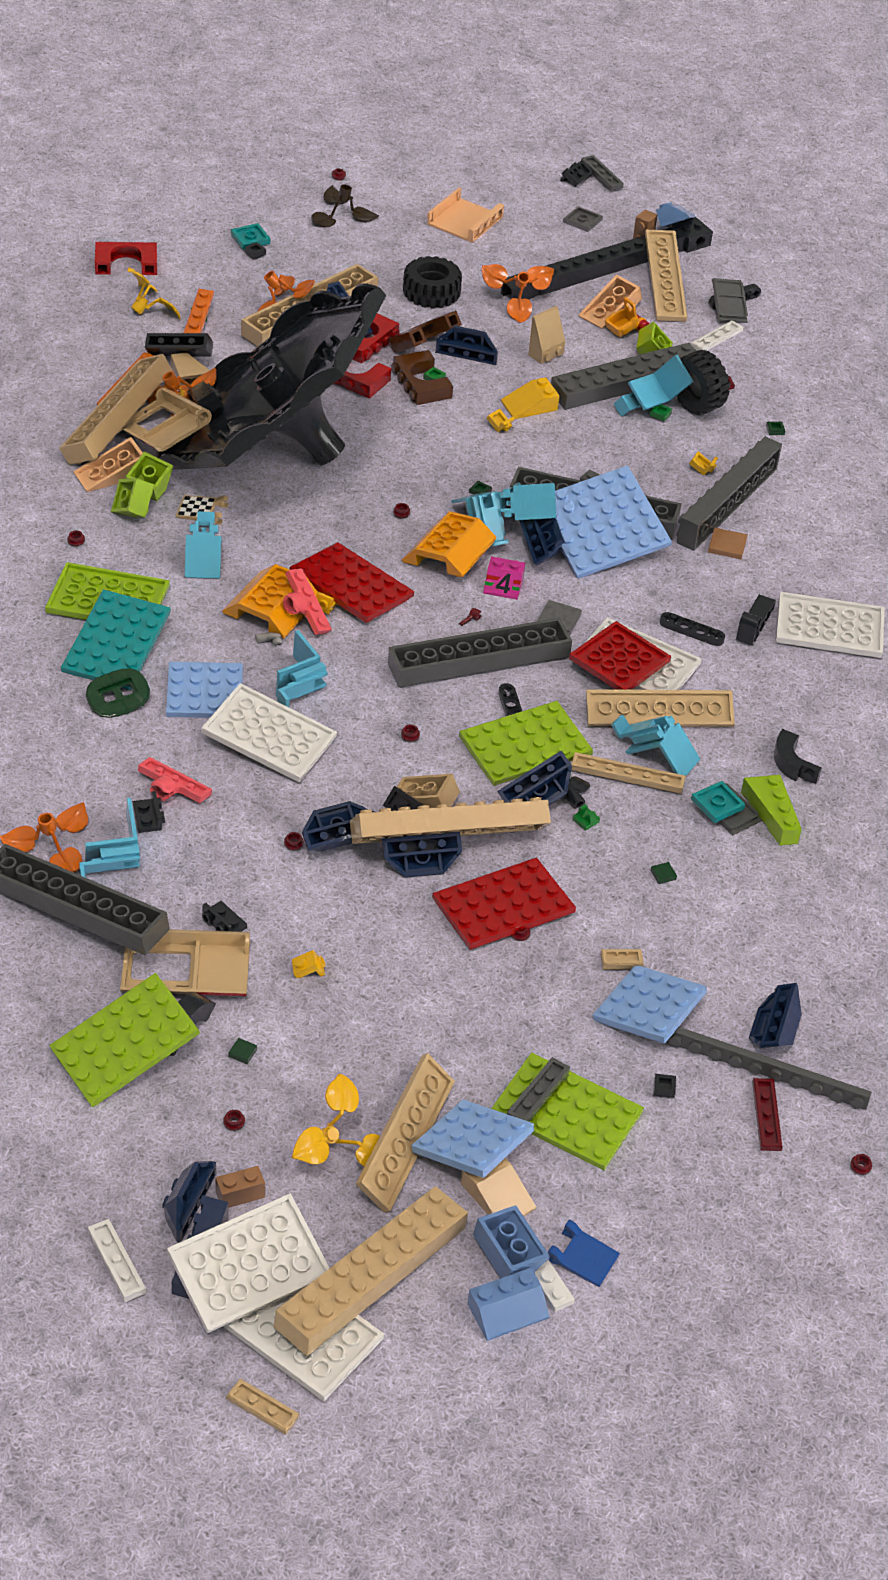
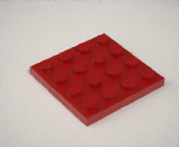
(620, 657)

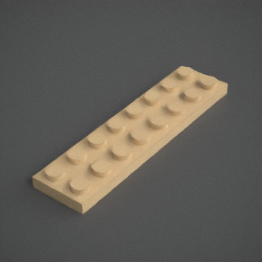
(665, 275)
(687, 707)
(411, 1118)

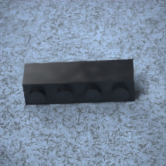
(174, 343)
(205, 396)

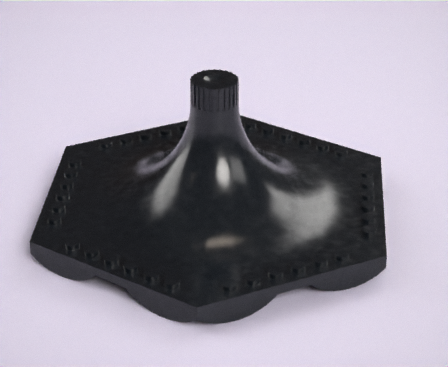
(282, 382)

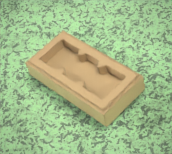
(621, 958)

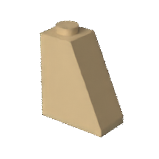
(187, 367)

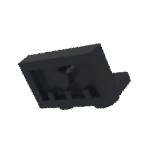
(577, 173)
(399, 798)
(148, 814)
(222, 917)

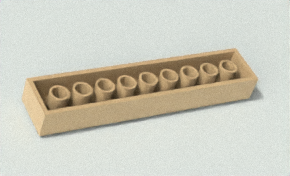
(259, 325)
(115, 410)
(468, 820)
(370, 1270)

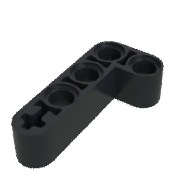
(754, 620)

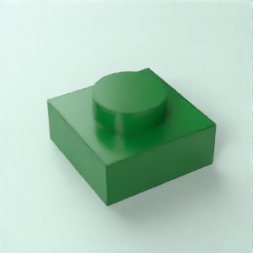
(434, 373)
(661, 412)

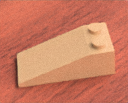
(610, 300)
(109, 466)

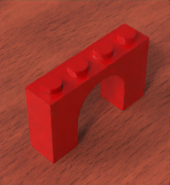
(110, 251)
(383, 329)
(368, 382)

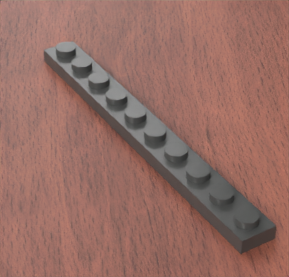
(770, 1067)

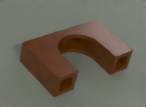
(428, 329)
(421, 390)

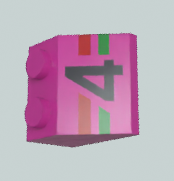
(504, 578)

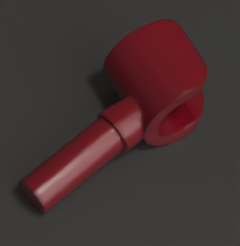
(473, 614)

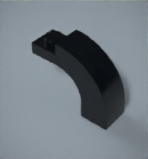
(790, 763)
(197, 1008)

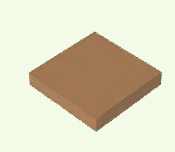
(727, 543)

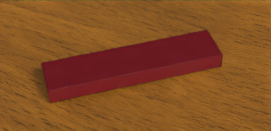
(767, 1114)

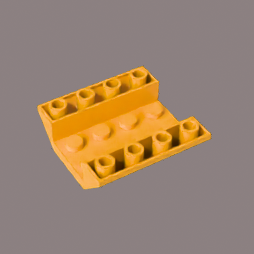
(454, 540)
(264, 599)

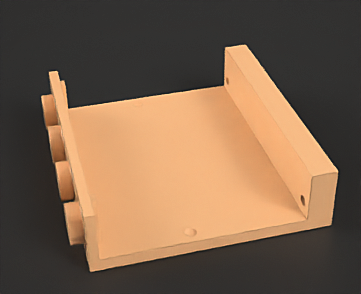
(463, 217)

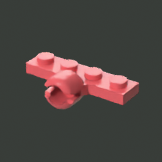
(305, 602)
(169, 781)

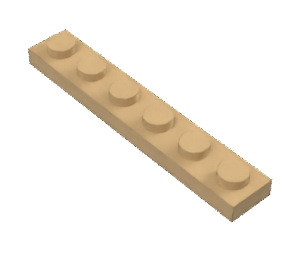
(628, 773)

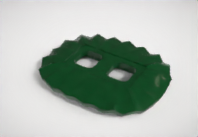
(113, 682)

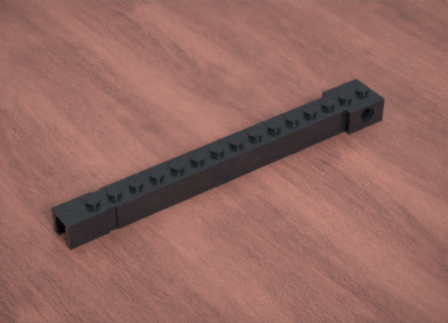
(690, 236)

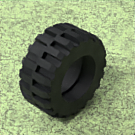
(432, 282)
(709, 383)

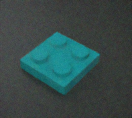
(249, 235)
(718, 801)

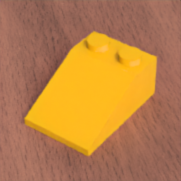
(532, 399)

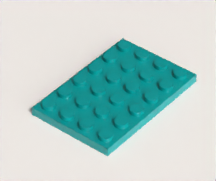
(115, 636)

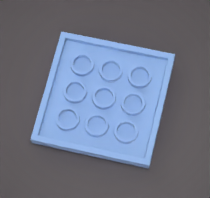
(200, 687)
(650, 1003)
(473, 1138)

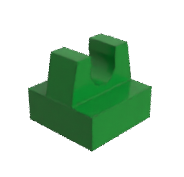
(585, 817)

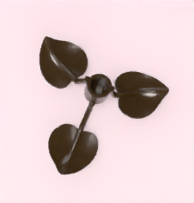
(342, 196)

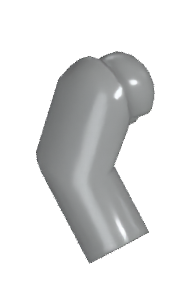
(269, 636)

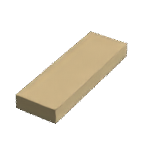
(262, 1406)

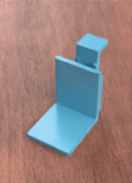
(656, 387)
(529, 501)
(488, 509)
(203, 548)
(303, 676)
(660, 733)
(113, 853)

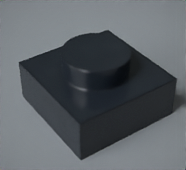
(255, 250)
(664, 1085)

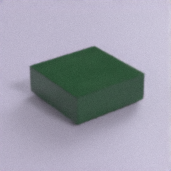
(775, 428)
(480, 487)
(663, 873)
(242, 1051)

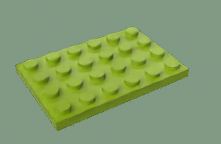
(82, 585)
(522, 741)
(124, 1039)
(577, 1114)

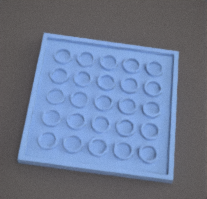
(607, 522)

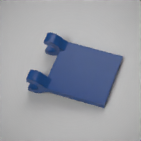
(584, 1255)

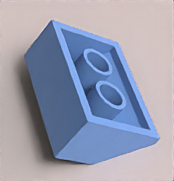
(672, 214)
(509, 1242)
(508, 1304)

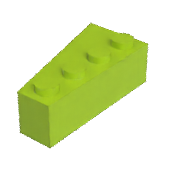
(774, 807)

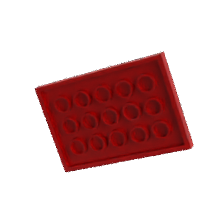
(353, 582)
(503, 903)

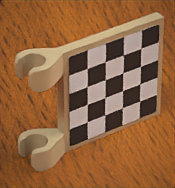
(192, 504)

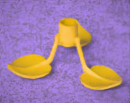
(140, 302)
(314, 1142)

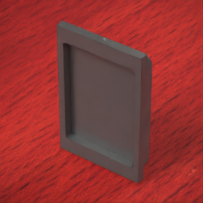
(730, 300)
(742, 819)

